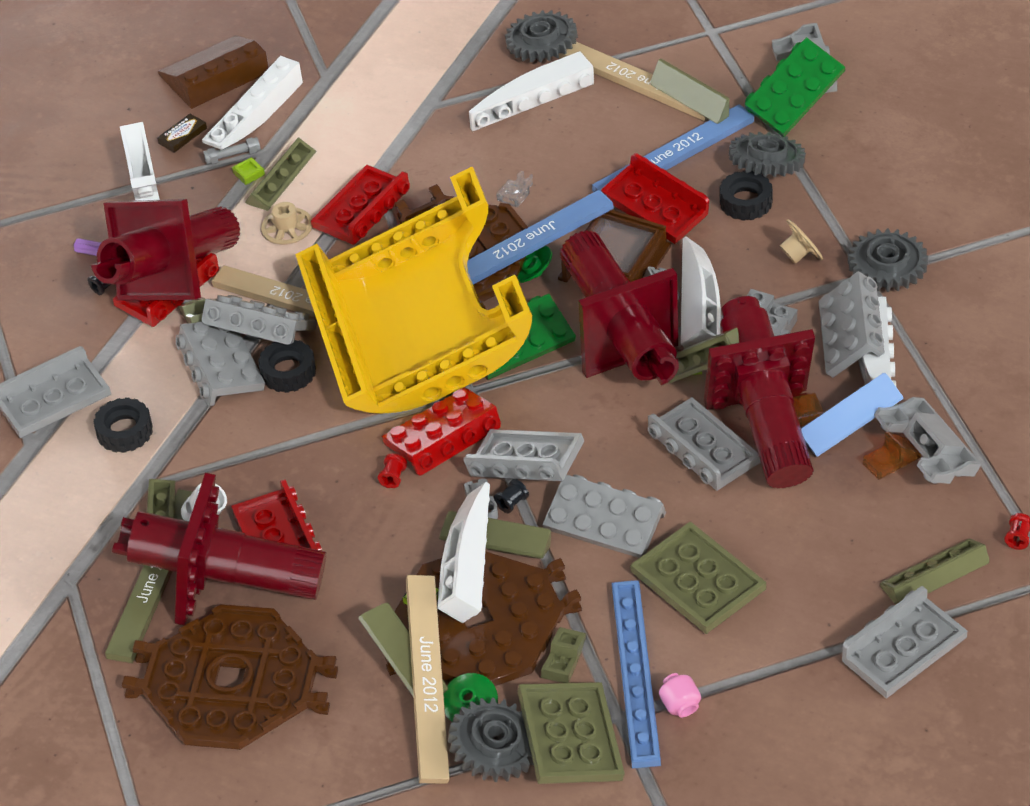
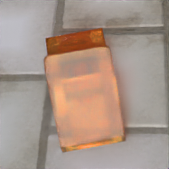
(891, 457)

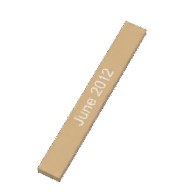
(627, 76)
(263, 289)
(427, 680)

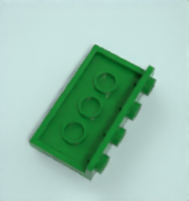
(794, 86)
(547, 333)

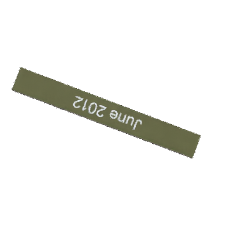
(142, 603)

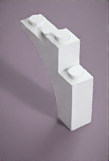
(139, 162)

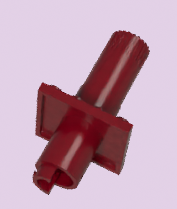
(156, 247)
(622, 318)
(762, 377)
(205, 552)

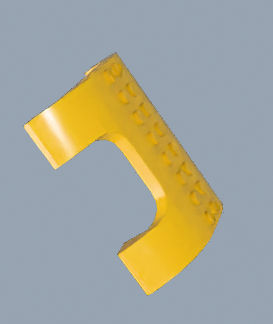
(405, 311)

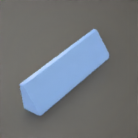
(850, 414)

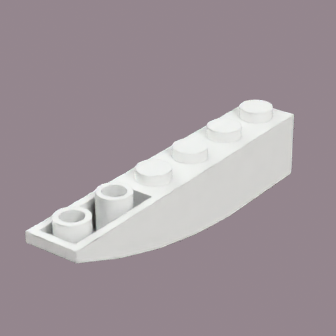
(533, 89)
(257, 103)
(699, 296)
(873, 365)
(465, 558)

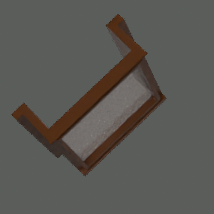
(631, 242)

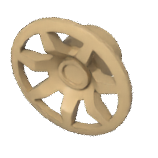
(286, 220)
(798, 244)

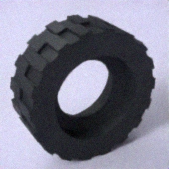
(750, 208)
(287, 380)
(123, 440)

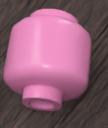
(680, 695)

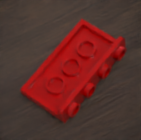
(657, 197)
(361, 204)
(154, 311)
(443, 430)
(276, 518)

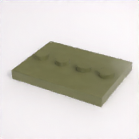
(698, 577)
(570, 733)

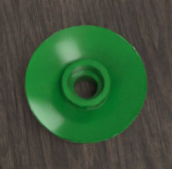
(535, 264)
(467, 683)

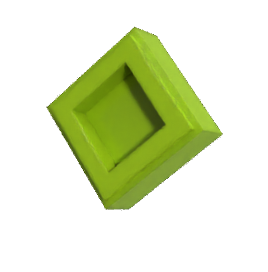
(248, 171)

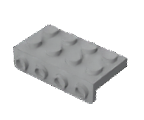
(255, 319)
(850, 323)
(218, 361)
(51, 391)
(703, 443)
(525, 455)
(604, 515)
(901, 642)

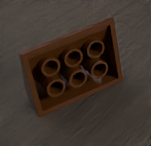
(216, 70)

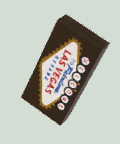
(182, 133)

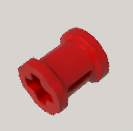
(390, 475)
(1018, 531)

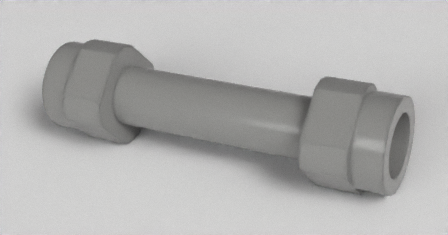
(251, 145)

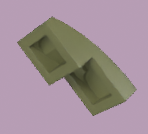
(192, 310)
(564, 655)

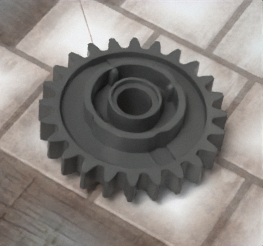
(541, 36)
(767, 154)
(889, 259)
(474, 734)

